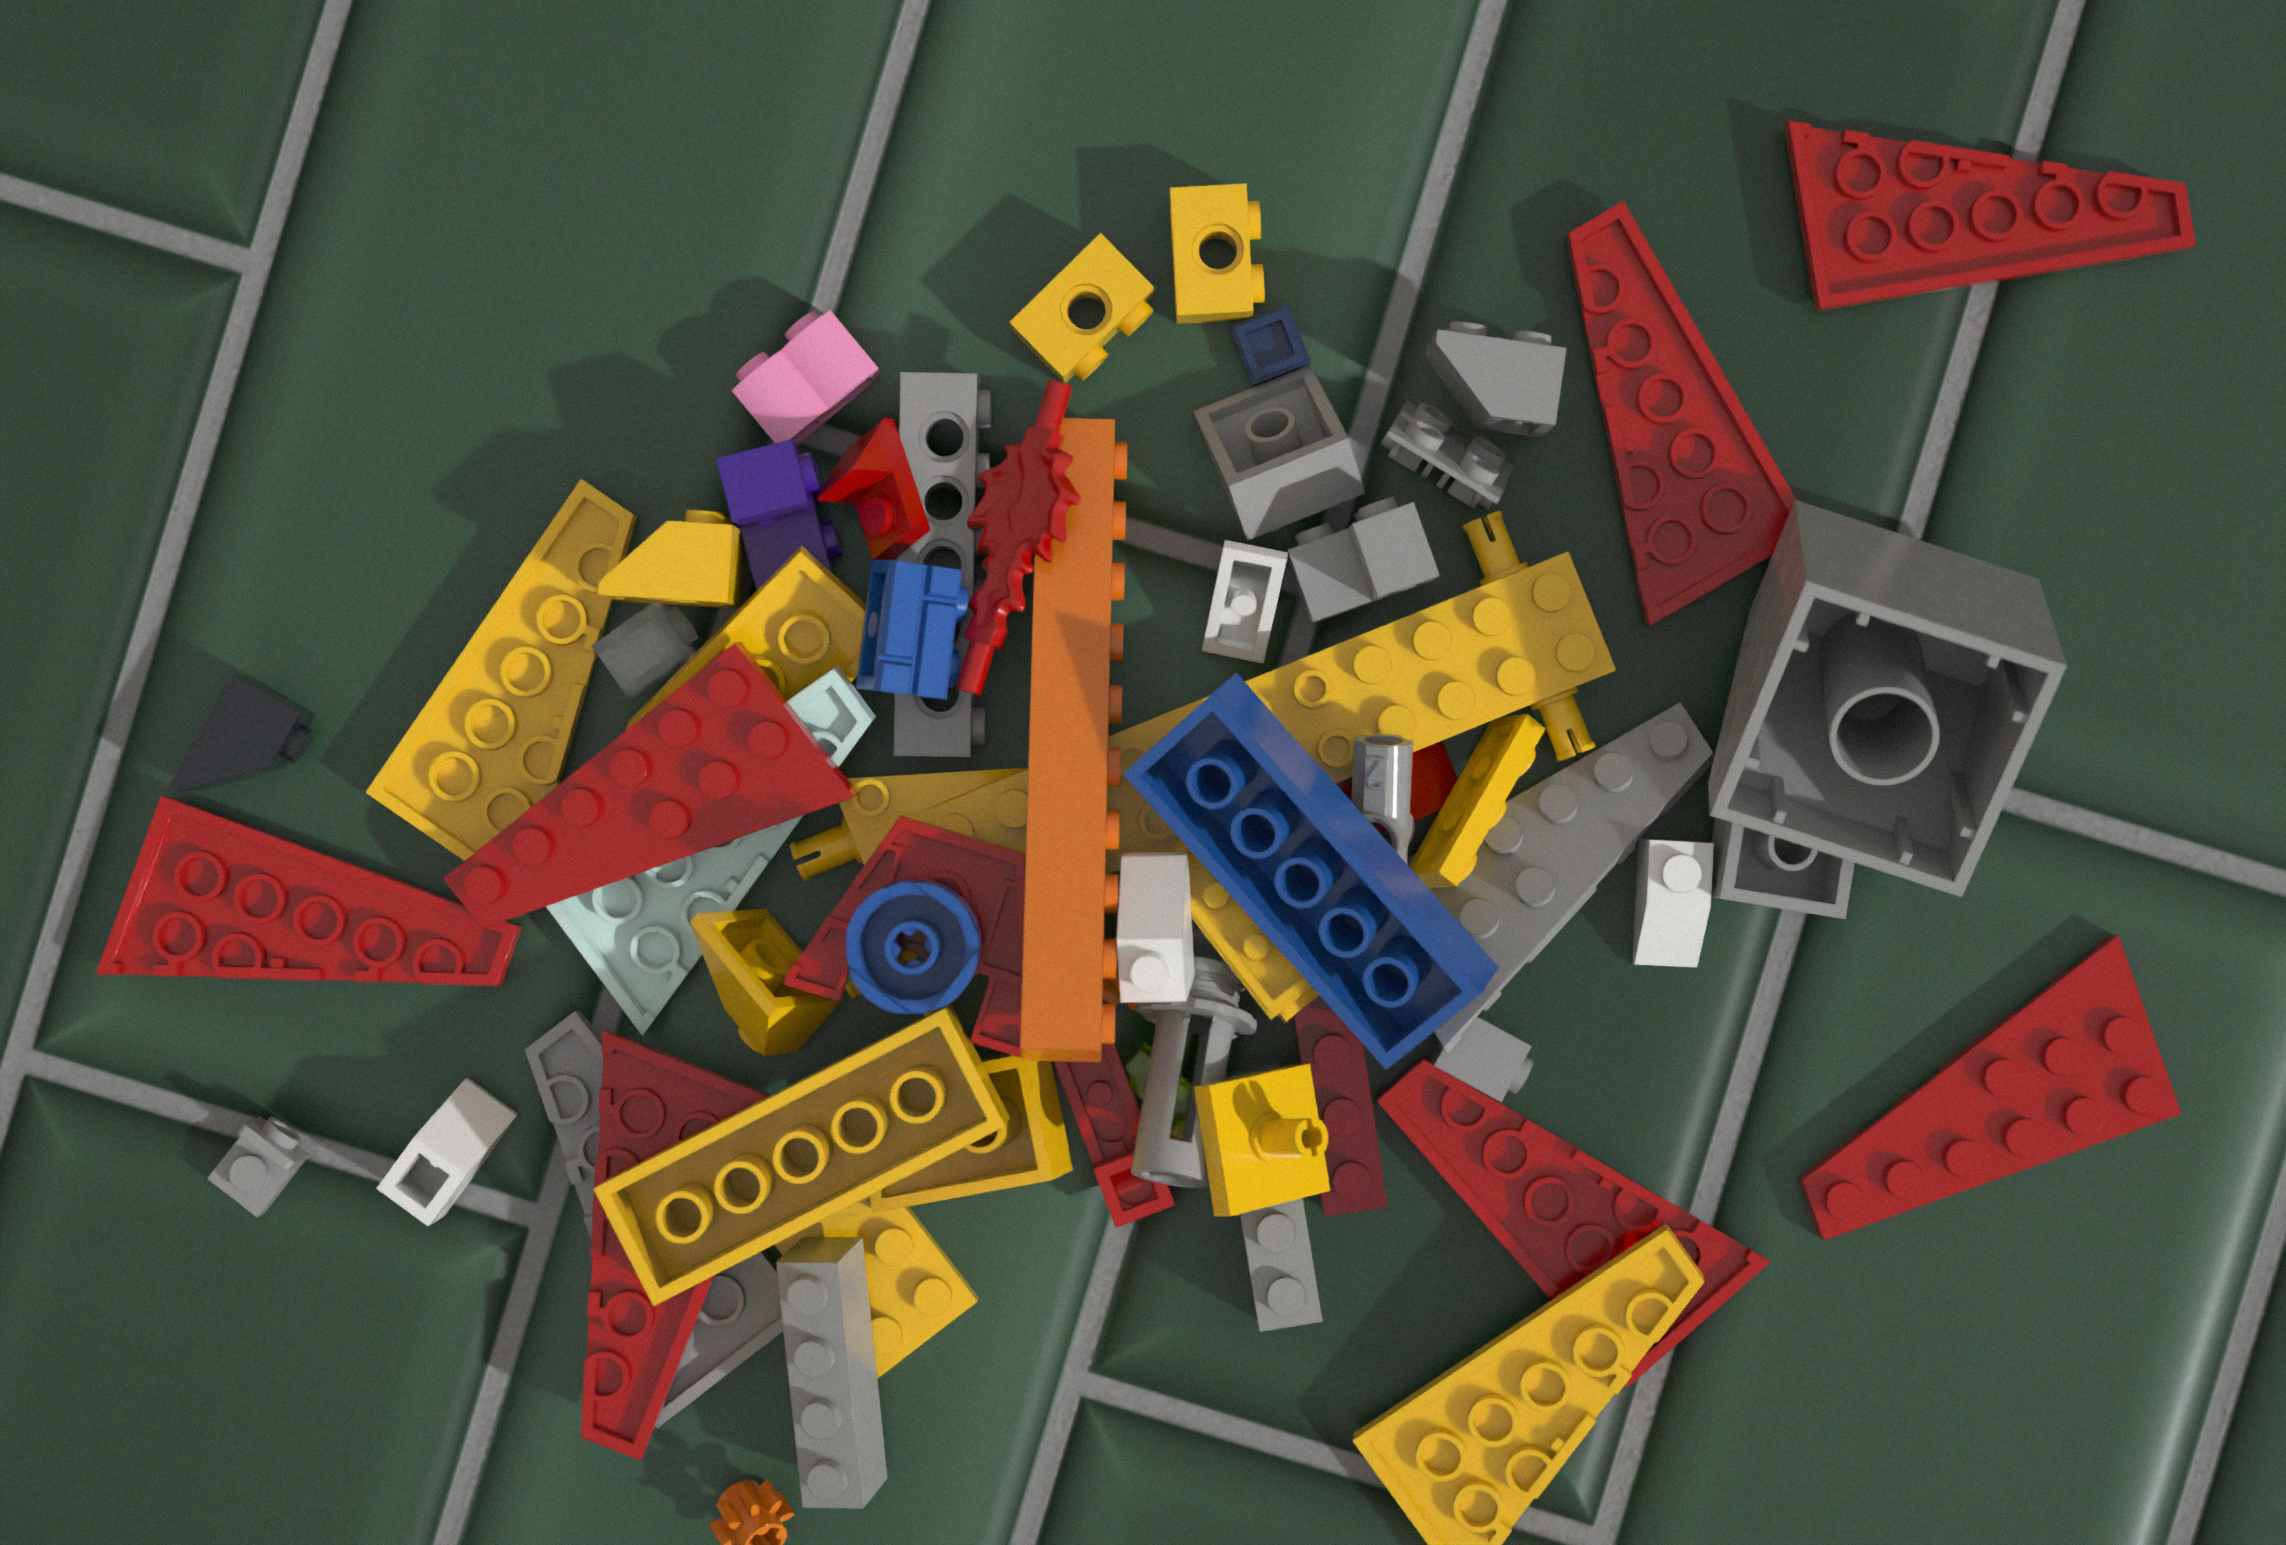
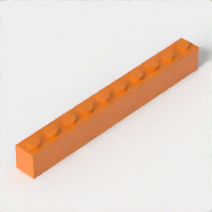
(1073, 764)

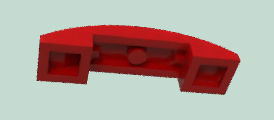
(1109, 1126)

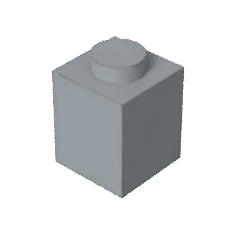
(1486, 1059)

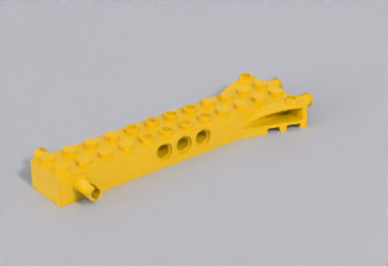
(1422, 677)

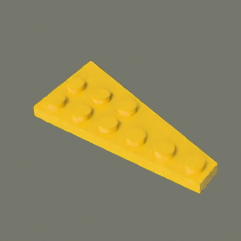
(513, 698)
(1506, 1419)

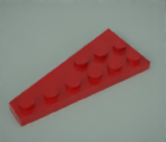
(1938, 217)
(1683, 452)
(2026, 1091)

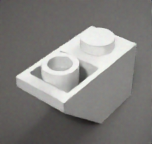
(447, 1152)

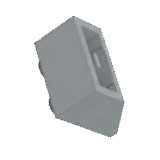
(1500, 381)

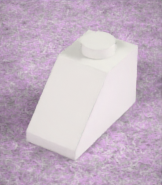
(1671, 901)
(1155, 928)

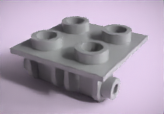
(1428, 435)

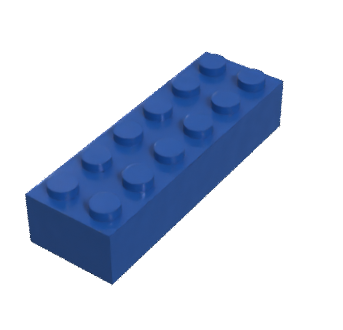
(1312, 872)

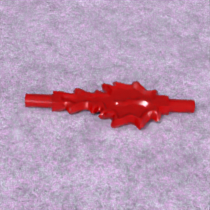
(1019, 518)

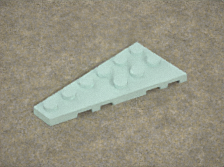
(640, 927)

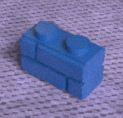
(911, 629)

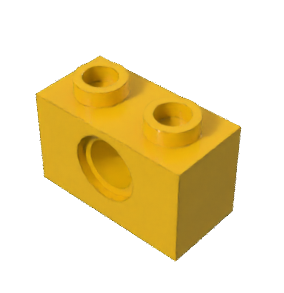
(1205, 215)
(1095, 274)

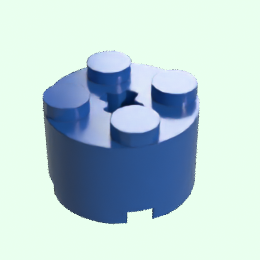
(876, 950)

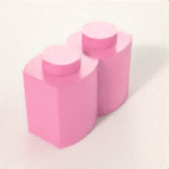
(805, 380)

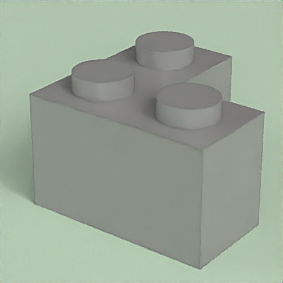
(1362, 564)

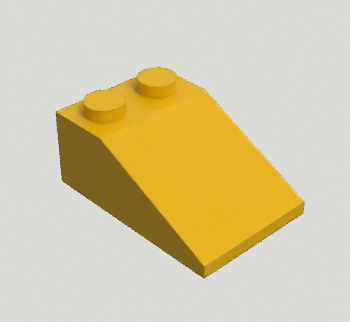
(1022, 1153)

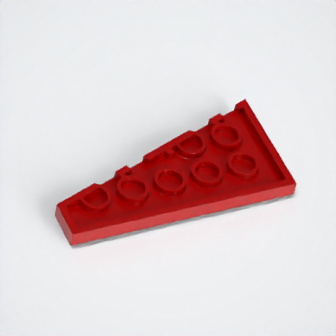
(684, 778)
(263, 907)
(1551, 1200)
(633, 1346)

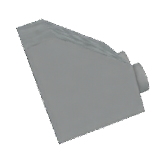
(1883, 698)

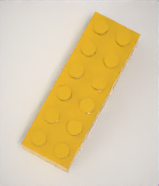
(802, 1154)

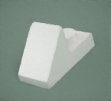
(1244, 601)

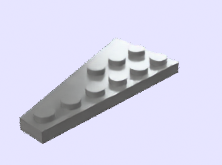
(1563, 842)
(743, 1300)

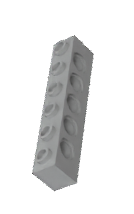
(924, 405)

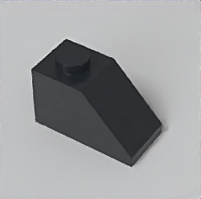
(245, 736)

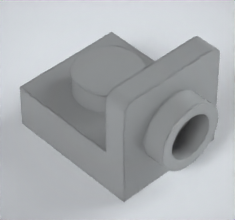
(259, 1164)

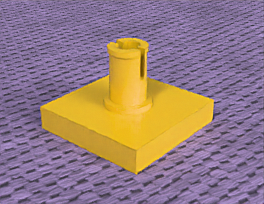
(1262, 1139)

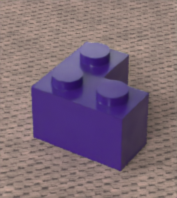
(776, 506)

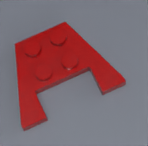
(983, 874)

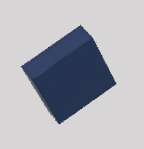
(1269, 345)

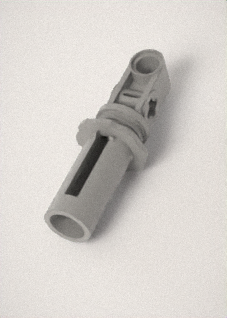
(1215, 1016)

